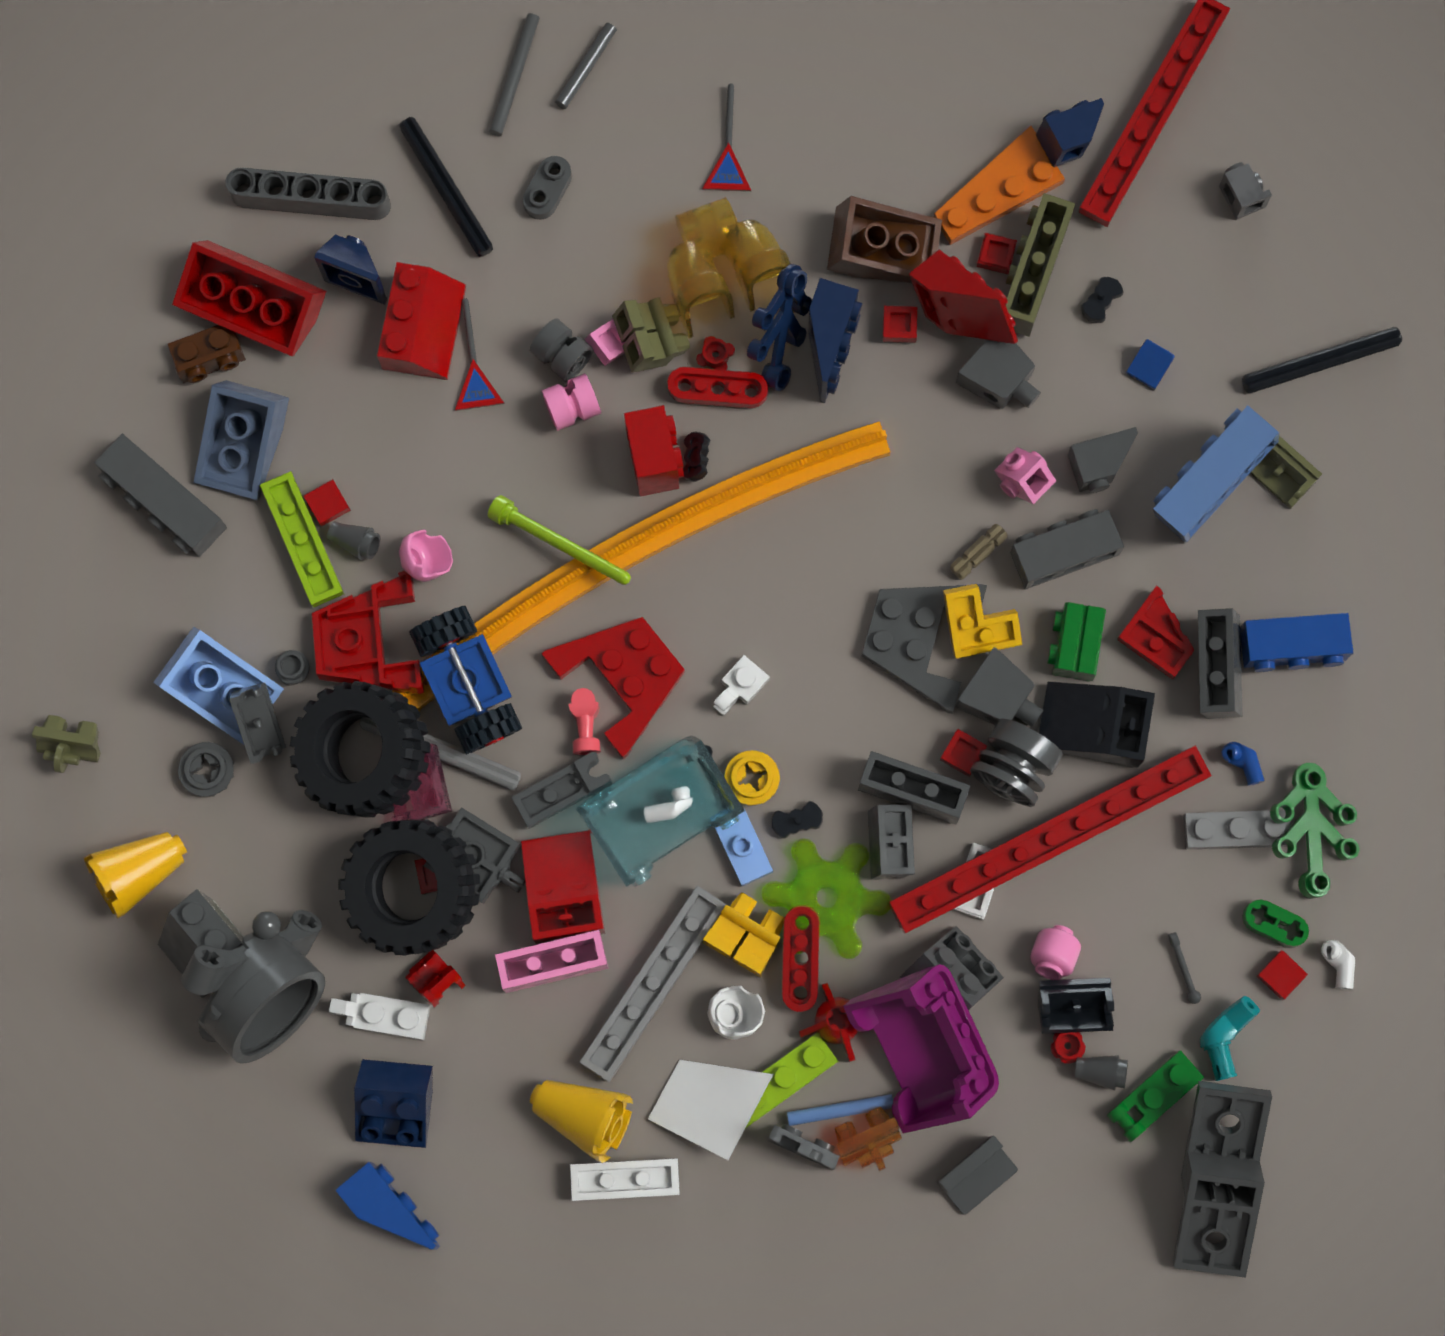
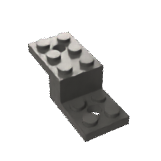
(1222, 1179)

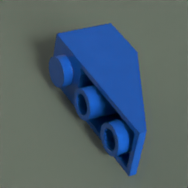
(378, 1203)

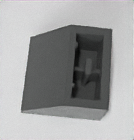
(968, 966)

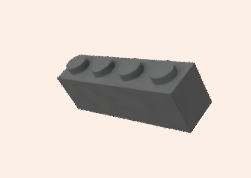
(160, 495)

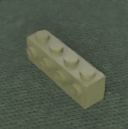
(1037, 260)

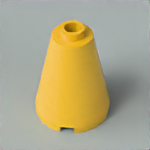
(134, 869)
(584, 1115)

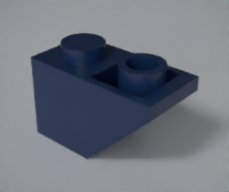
(1069, 132)

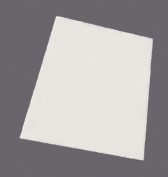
(709, 1104)

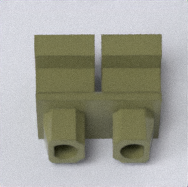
(648, 333)

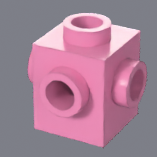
(1025, 475)

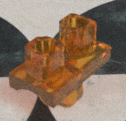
(871, 1144)

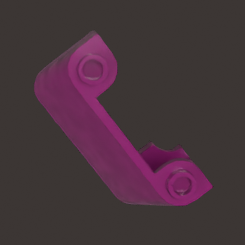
(929, 1046)

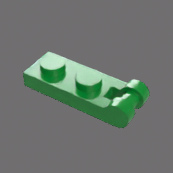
(1156, 1095)

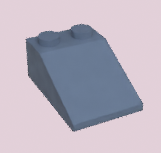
(239, 438)

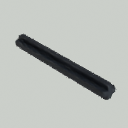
(446, 186)
(1322, 360)

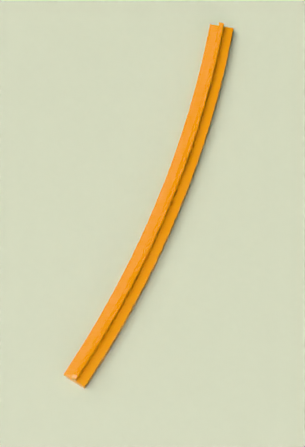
(670, 528)

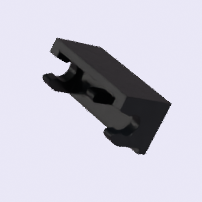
(1075, 1005)

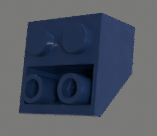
(393, 1103)

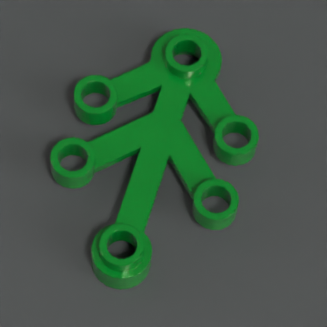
(1314, 826)

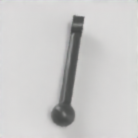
(1193, 996)

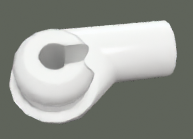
(669, 810)
(1342, 961)

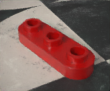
(703, 380)
(797, 973)

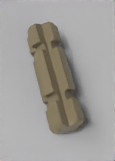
(978, 551)

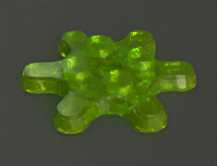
(838, 875)

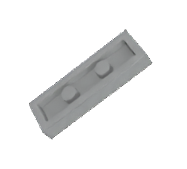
(1232, 829)

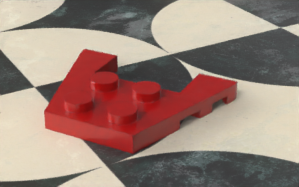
(351, 639)
(635, 667)

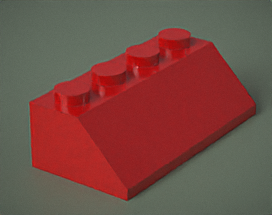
(248, 297)

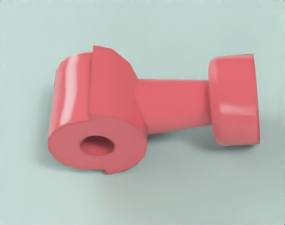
(584, 711)

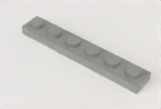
(652, 984)

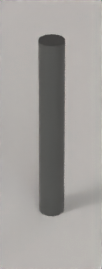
(586, 65)

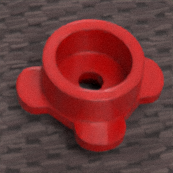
(713, 345)

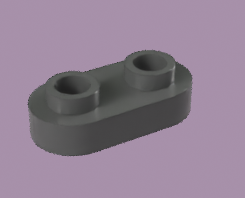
(547, 185)

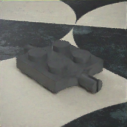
(491, 851)

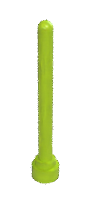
(504, 512)

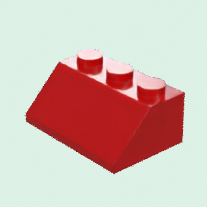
(421, 322)

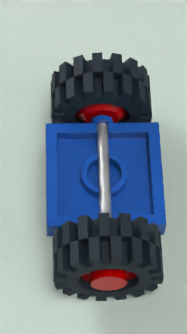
(465, 679)

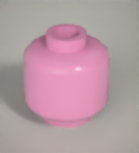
(1055, 952)

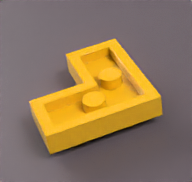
(974, 632)

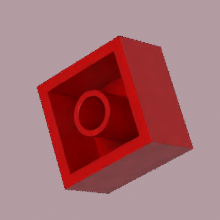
(652, 451)

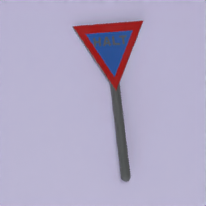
(727, 172)
(477, 389)

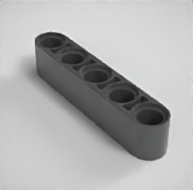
(295, 184)

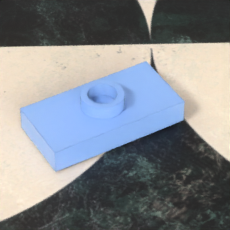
(744, 850)

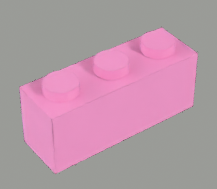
(551, 961)

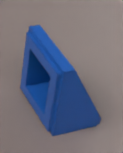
(1150, 364)

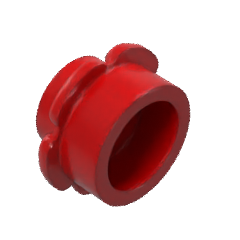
(1067, 1055)

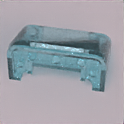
(618, 818)

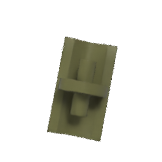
(66, 746)

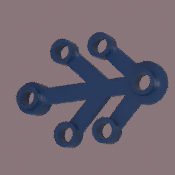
(783, 328)

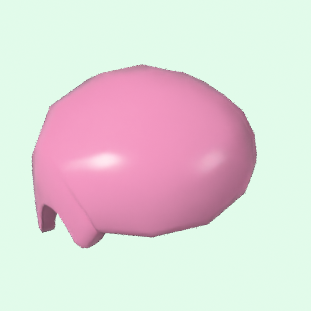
(425, 556)

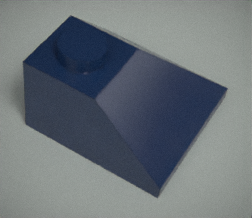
(350, 267)

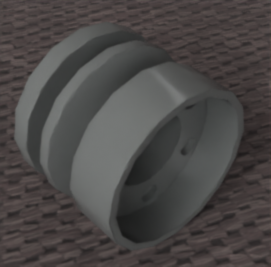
(1018, 758)

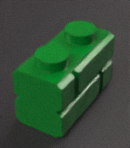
(1077, 641)

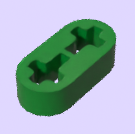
(1279, 916)

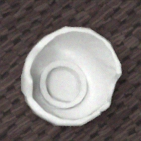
(735, 1012)

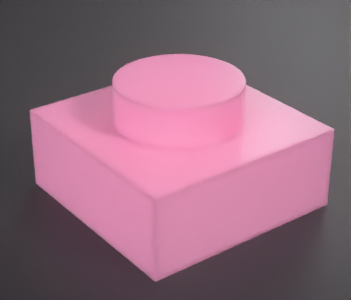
(606, 343)

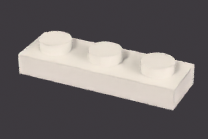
(624, 1179)

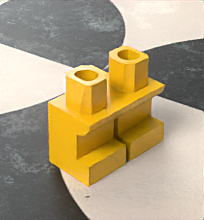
(734, 924)

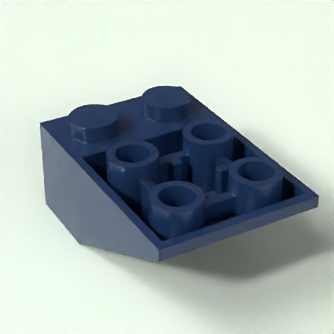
(831, 318)

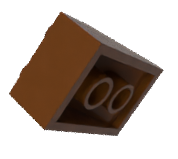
(880, 240)

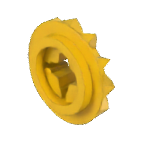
(758, 763)

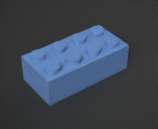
(1216, 473)

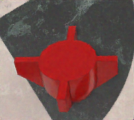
(833, 1023)

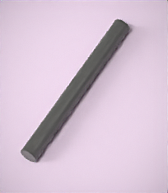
(514, 74)

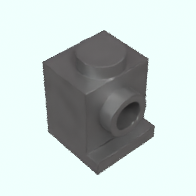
(1243, 190)

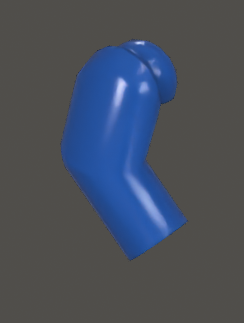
(1244, 758)

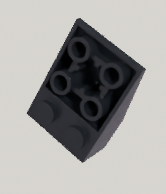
(1098, 721)

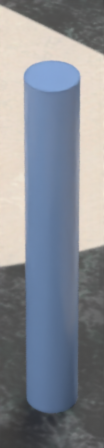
(839, 1110)

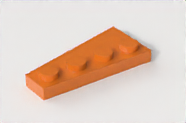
(1004, 185)

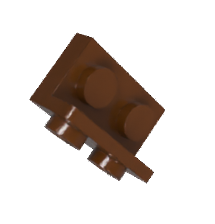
(206, 353)

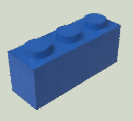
(1296, 641)

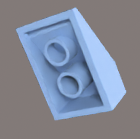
(204, 677)

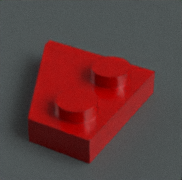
(1157, 636)

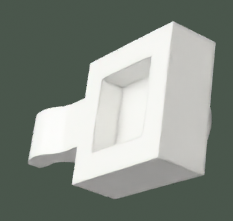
(741, 683)

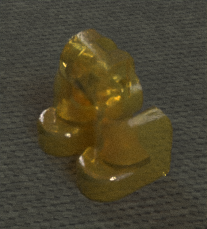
(715, 232)

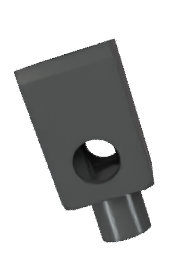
(998, 374)
(999, 692)

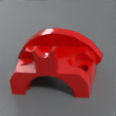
(432, 977)

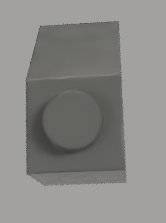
(1099, 459)

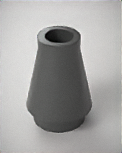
(357, 540)
(1103, 1071)

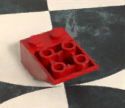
(961, 300)
(562, 886)

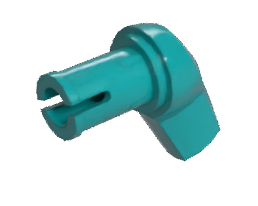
(1220, 1033)

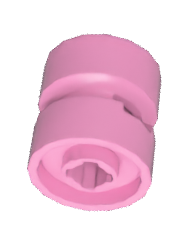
(571, 402)

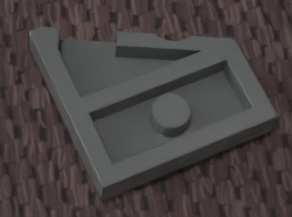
(818, 1152)

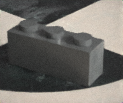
(1066, 548)
(1220, 663)
(914, 786)

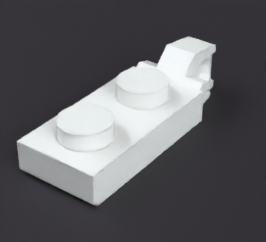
(383, 1015)

